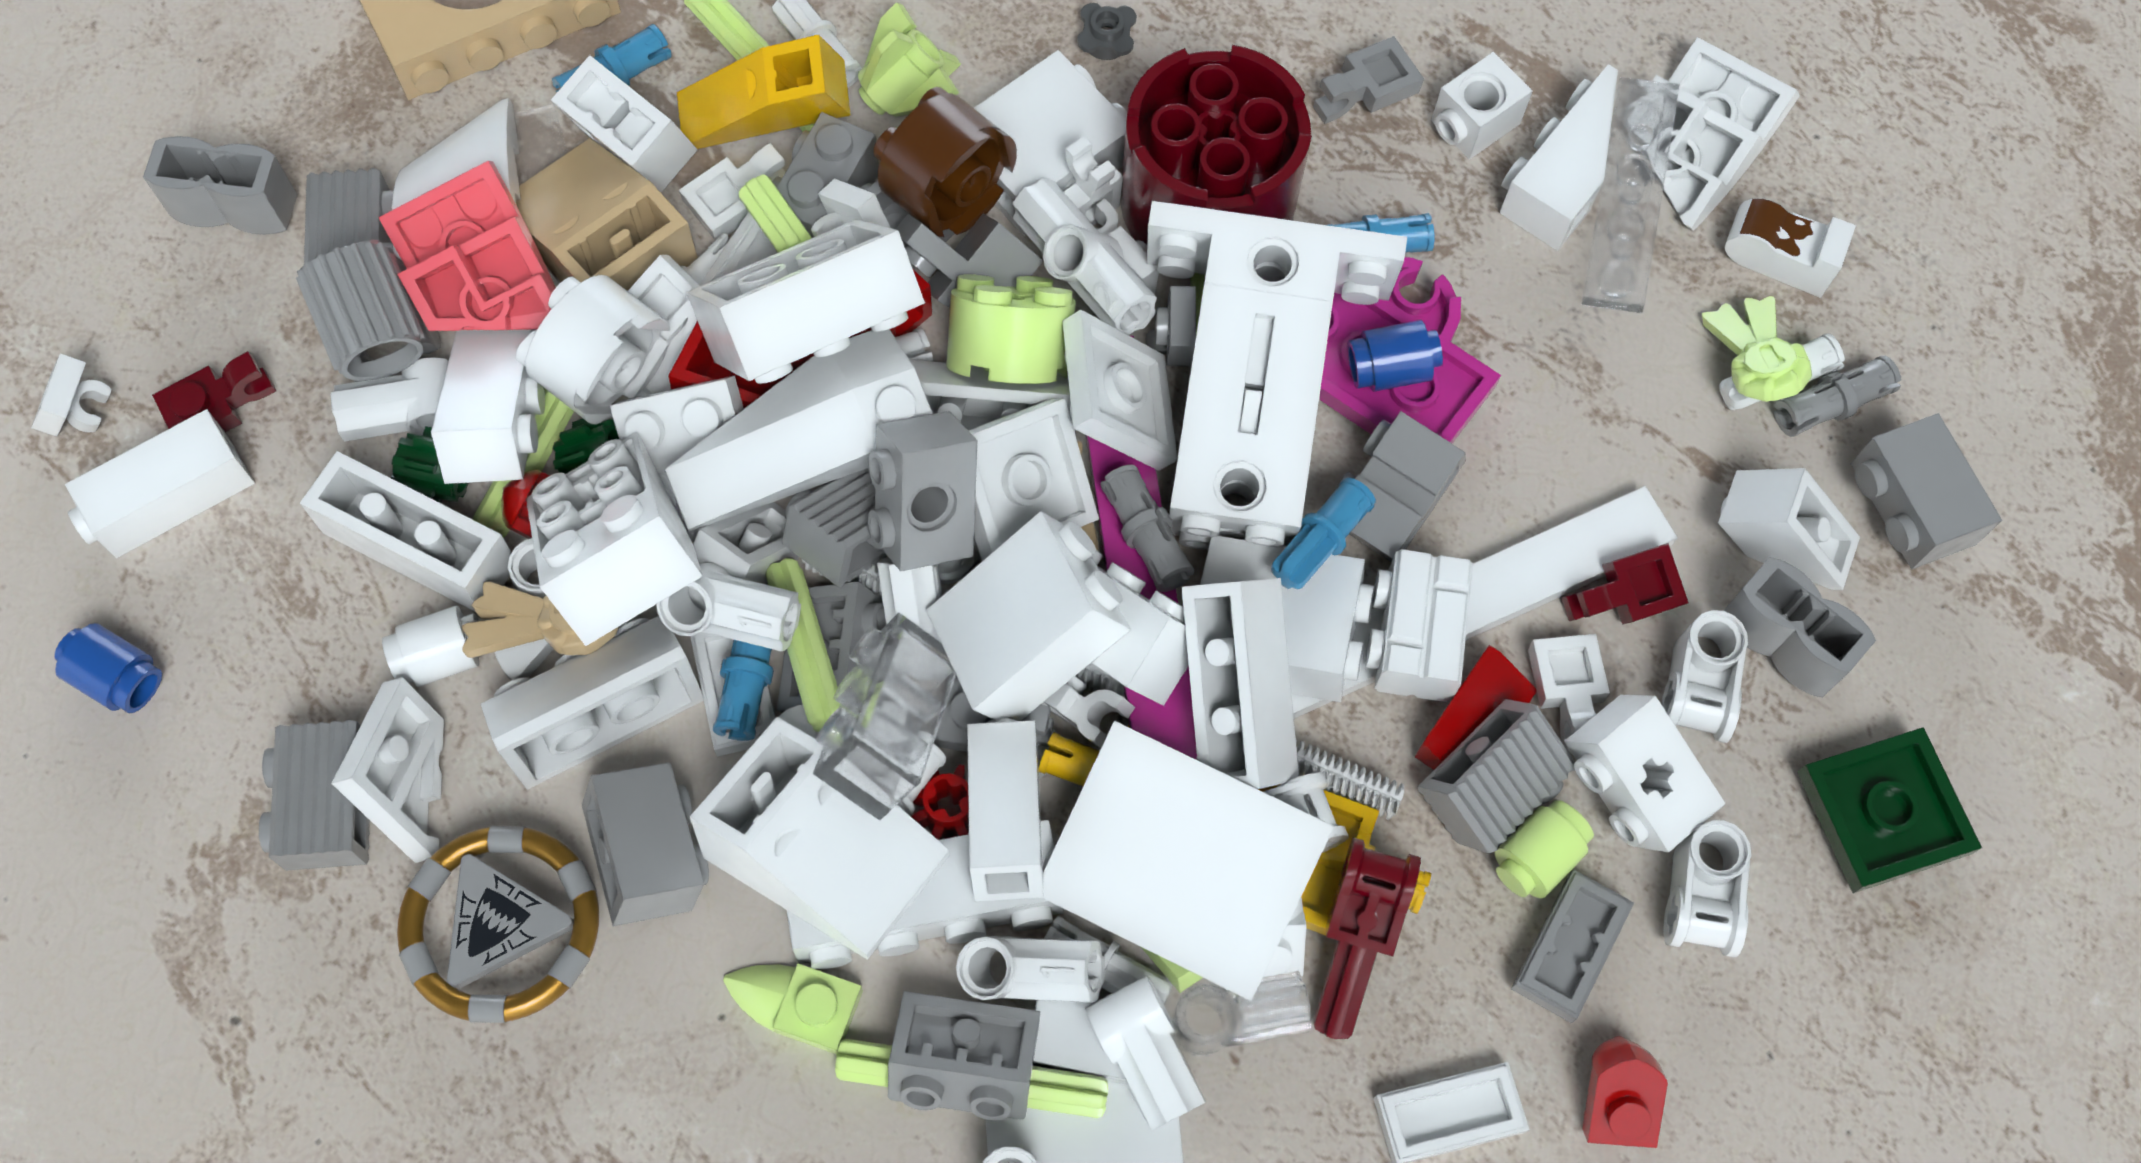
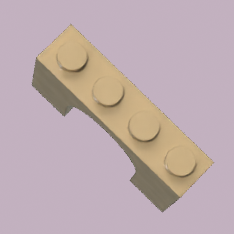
(442, 44)

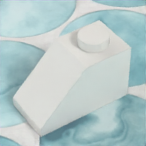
(1791, 520)
(743, 545)

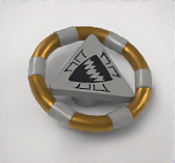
(497, 924)

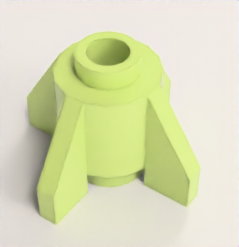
(903, 66)

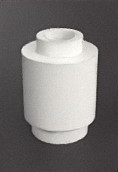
(429, 647)

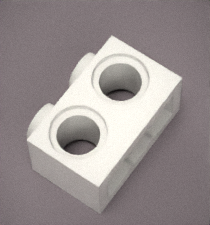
(624, 123)

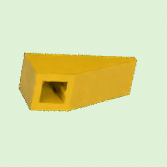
(765, 93)

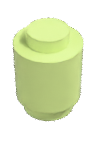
(1543, 850)

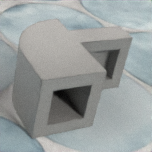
(984, 250)

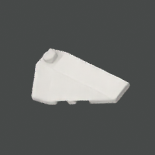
(800, 431)

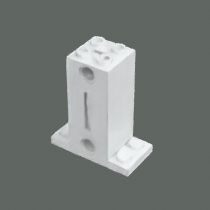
(1258, 358)

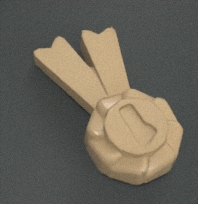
(519, 620)

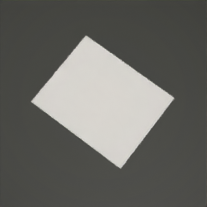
(1184, 860)

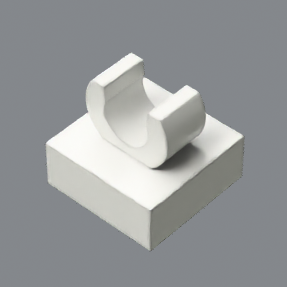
(846, 204)
(63, 397)

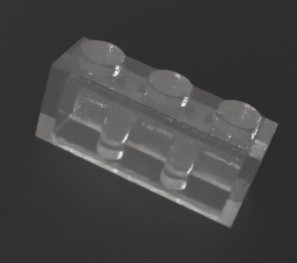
(885, 716)

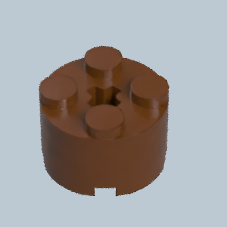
(944, 162)

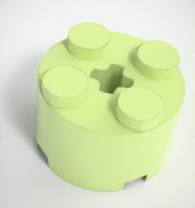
(1008, 329)

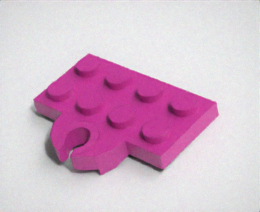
(1439, 404)

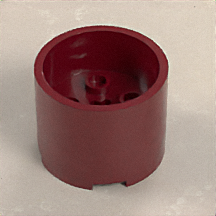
(1214, 137)

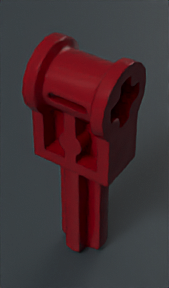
(1365, 920)

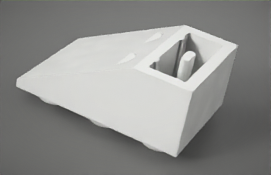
(609, 539)
(812, 845)

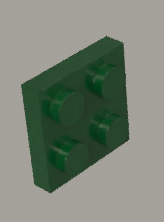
(1888, 810)

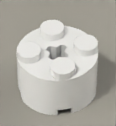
(594, 346)

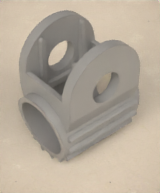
(361, 305)

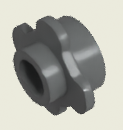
(1106, 43)

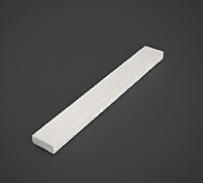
(1539, 571)

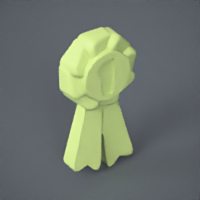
(1764, 364)

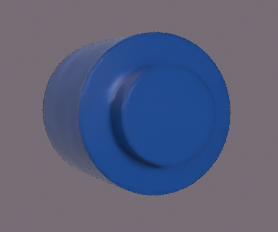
(1394, 356)
(107, 668)

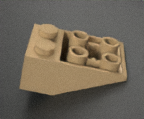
(601, 218)

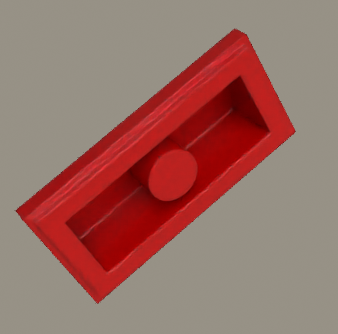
(1481, 693)

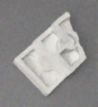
(1719, 126)
(485, 138)

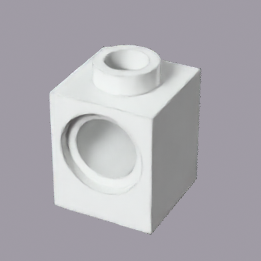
(1493, 90)

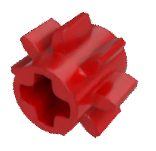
(938, 821)

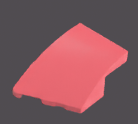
(470, 256)

